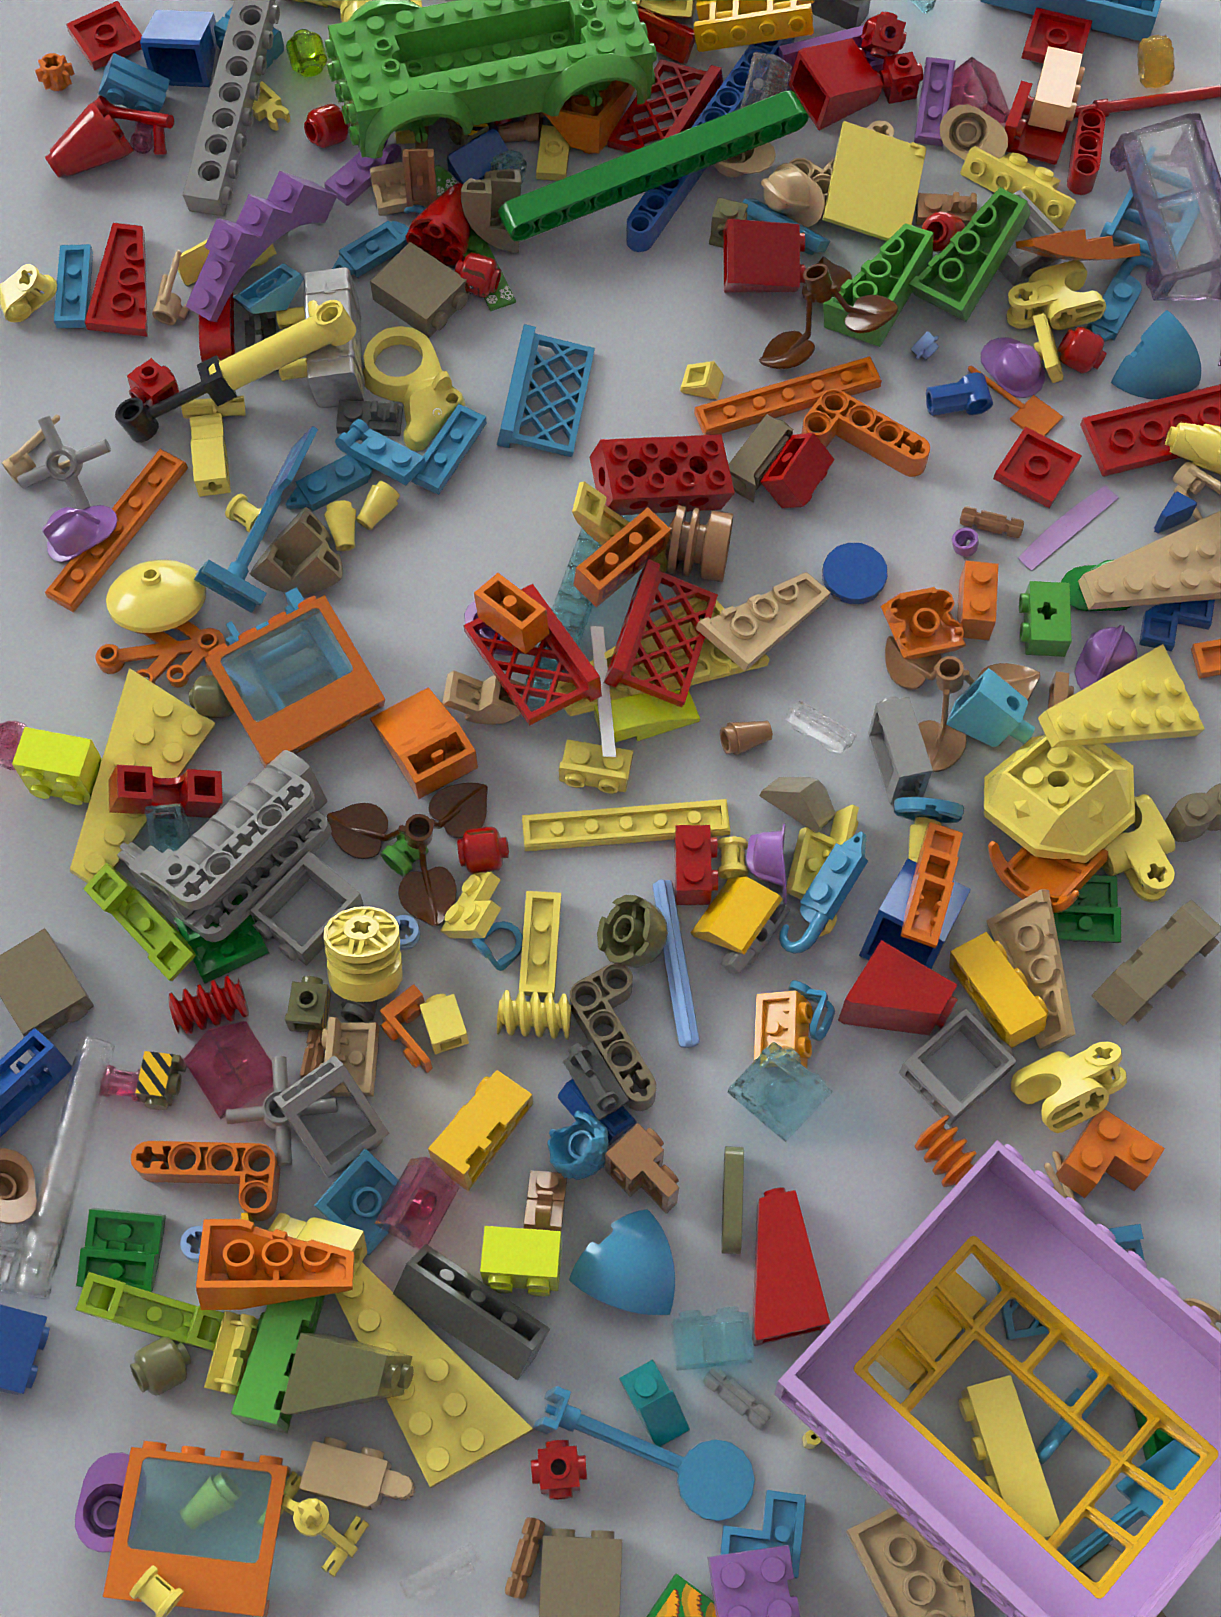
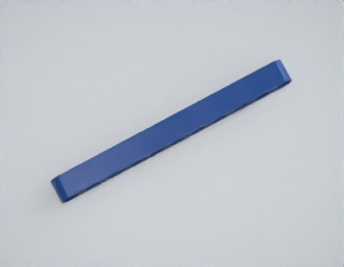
(661, 203)

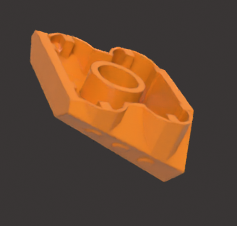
(924, 623)

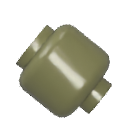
(209, 698)
(160, 1366)

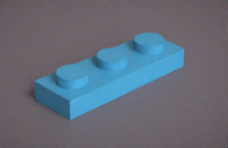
(761, 212)
(73, 285)
(449, 448)

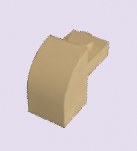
(480, 700)

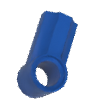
(967, 394)

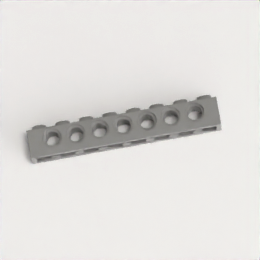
(251, 29)

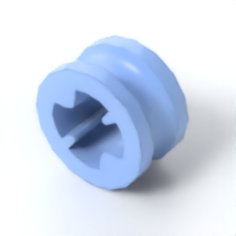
(409, 942)
(185, 1241)

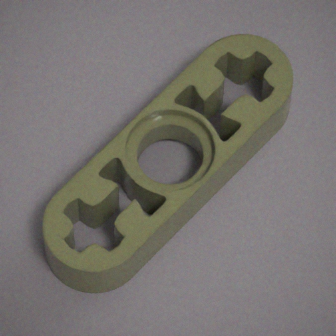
(732, 1200)

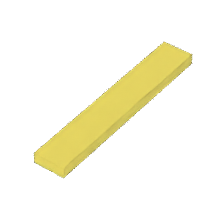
(621, 824)

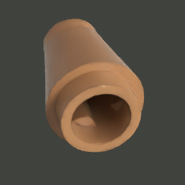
(742, 736)

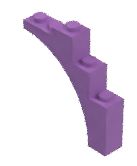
(260, 223)

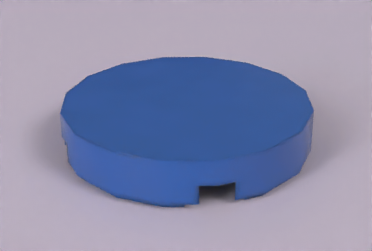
(854, 573)

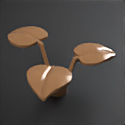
(941, 741)

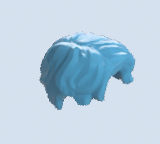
(579, 1148)

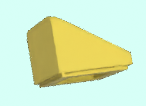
(702, 380)

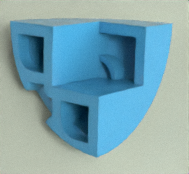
(1162, 362)
(629, 1267)

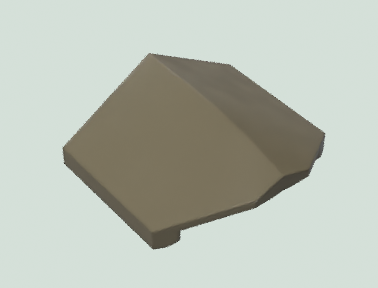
(801, 799)

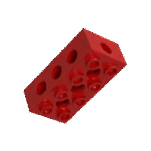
(662, 473)

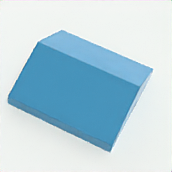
(271, 291)
(360, 1197)

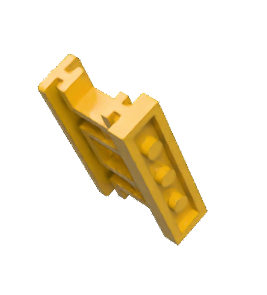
(750, 22)

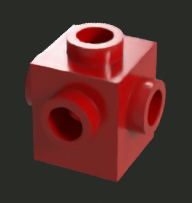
(874, 35)
(901, 77)
(152, 383)
(558, 1485)

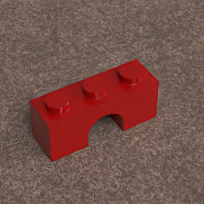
(136, 788)

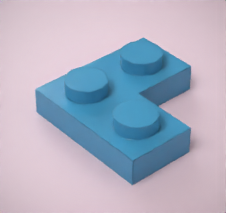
(781, 1526)

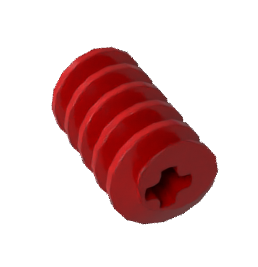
(208, 1005)

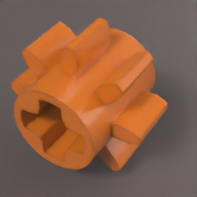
(54, 72)

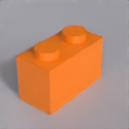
(978, 599)
(511, 613)

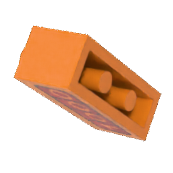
(621, 557)

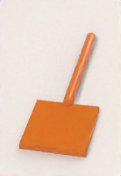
(1032, 414)

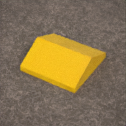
(737, 914)

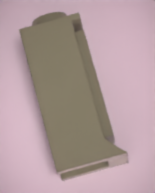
(757, 455)

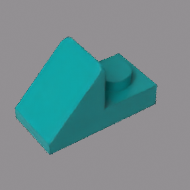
(655, 1403)

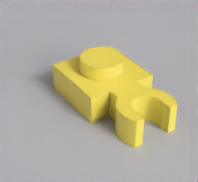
(269, 106)

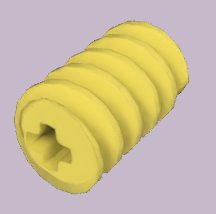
(534, 1014)

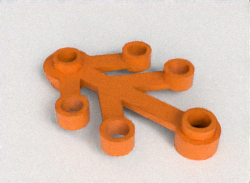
(165, 651)

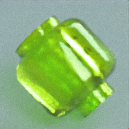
(306, 53)

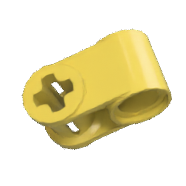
(22, 295)

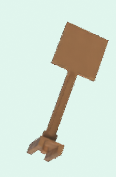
(420, 173)

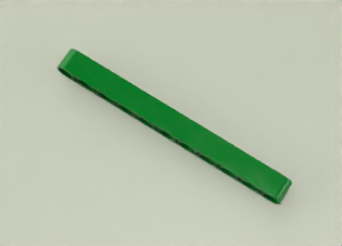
(652, 166)

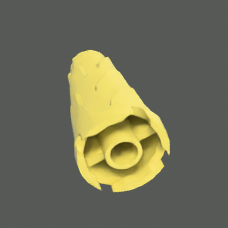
(1197, 444)

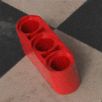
(1086, 151)
(219, 336)

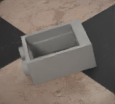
(1026, 263)
(899, 749)
(307, 868)
(312, 1088)
(933, 1090)

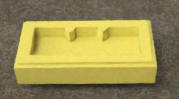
(552, 155)
(1047, 348)

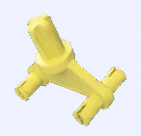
(312, 1519)

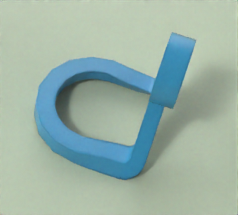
(506, 960)
(820, 997)

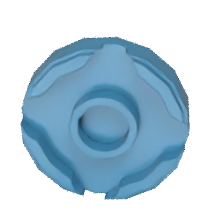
(935, 809)

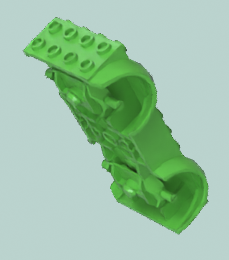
(479, 61)

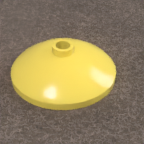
(155, 596)

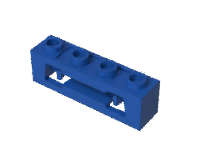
(36, 1078)

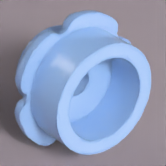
(925, 346)

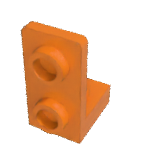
(400, 1010)

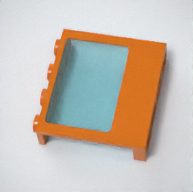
(295, 679)
(202, 1526)

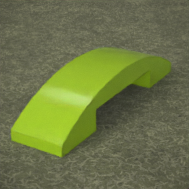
(141, 920)
(149, 1312)

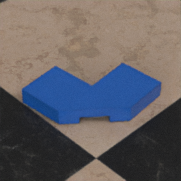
(1161, 621)

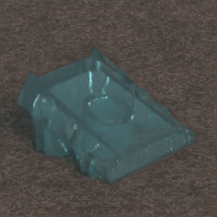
(780, 1090)

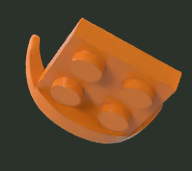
(1029, 874)

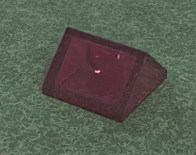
(980, 88)
(230, 1066)
(418, 1202)

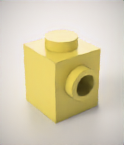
(444, 1023)

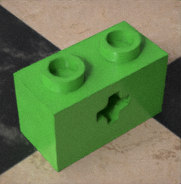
(1046, 618)

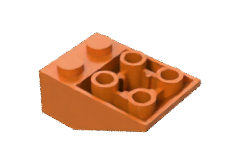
(425, 742)

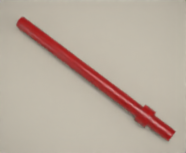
(1152, 100)

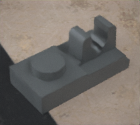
(380, 417)

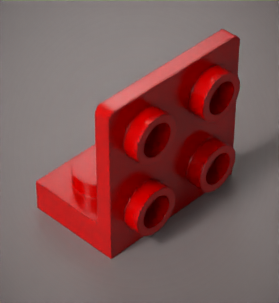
(1031, 140)

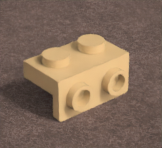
(389, 188)
(356, 1048)

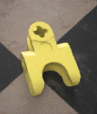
(1053, 293)
(1143, 852)
(1071, 1085)

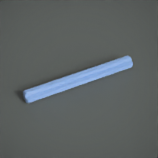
(676, 966)

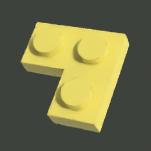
(474, 910)

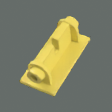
(231, 1352)

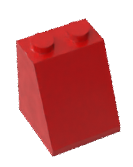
(834, 81)
(762, 256)
(898, 995)

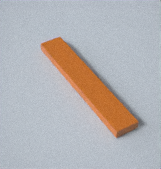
(785, 396)
(132, 512)

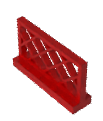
(683, 116)
(633, 632)
(561, 648)

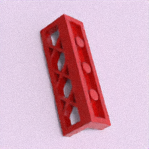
(668, 35)

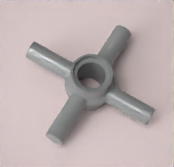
(51, 466)
(281, 1125)

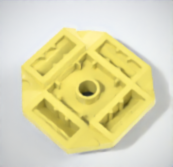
(1061, 798)

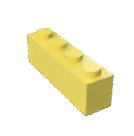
(1008, 1451)

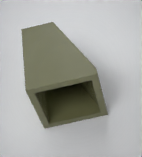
(342, 1373)

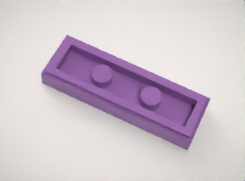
(934, 100)

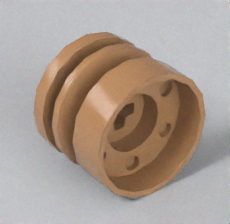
(699, 543)

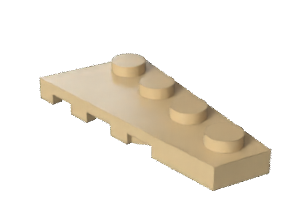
(764, 620)
(1032, 946)

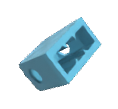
(991, 711)

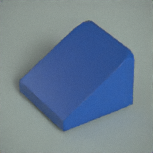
(1176, 512)

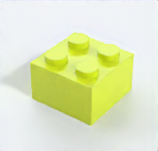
(57, 765)
(521, 1260)

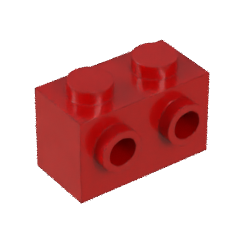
(797, 470)
(693, 867)

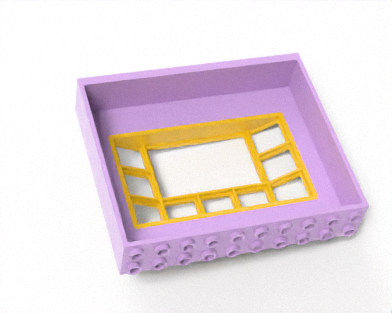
(1093, 1302)

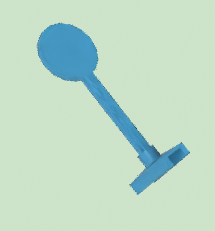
(712, 1476)

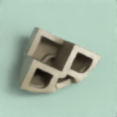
(482, 201)
(300, 558)

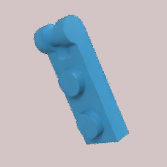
(380, 452)

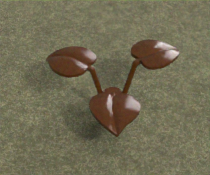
(820, 285)
(426, 893)

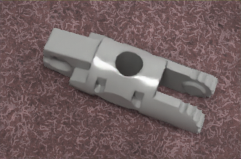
(735, 962)

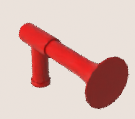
(157, 120)

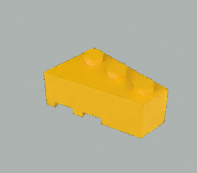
(480, 1129)

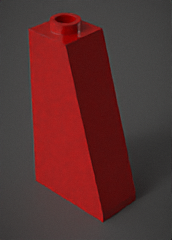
(786, 1281)

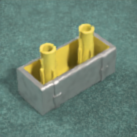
(333, 370)

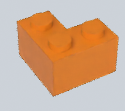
(1108, 1147)

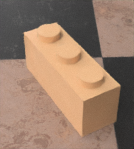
(1057, 89)

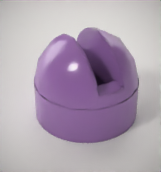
(960, 540)

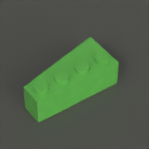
(971, 259)
(885, 275)
(271, 1362)

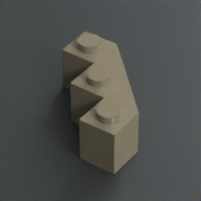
(1158, 963)

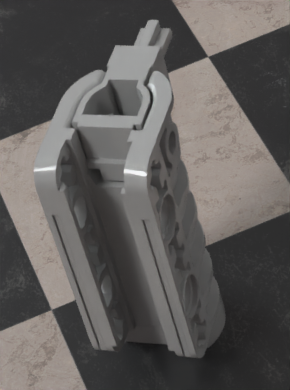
(237, 849)

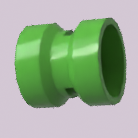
(400, 856)

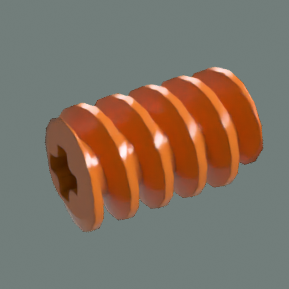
(945, 1151)

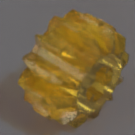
(1155, 61)

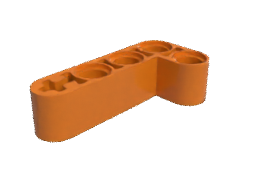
(906, 451)
(205, 1171)

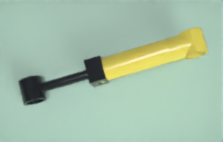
(325, 326)

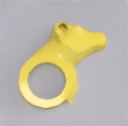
(424, 393)

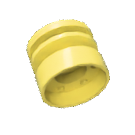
(363, 954)

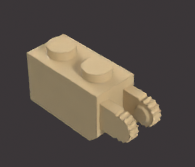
(353, 1476)

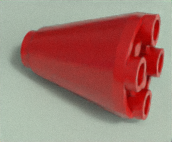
(89, 142)
(442, 228)

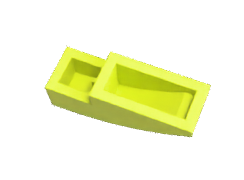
(648, 716)

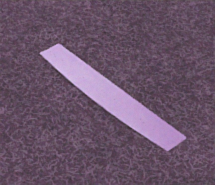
(1067, 527)

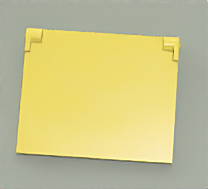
(873, 182)

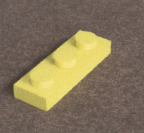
(540, 943)

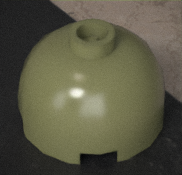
(632, 932)

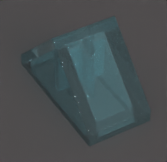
(167, 826)

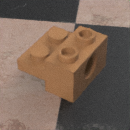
(638, 1163)

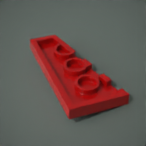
(120, 287)

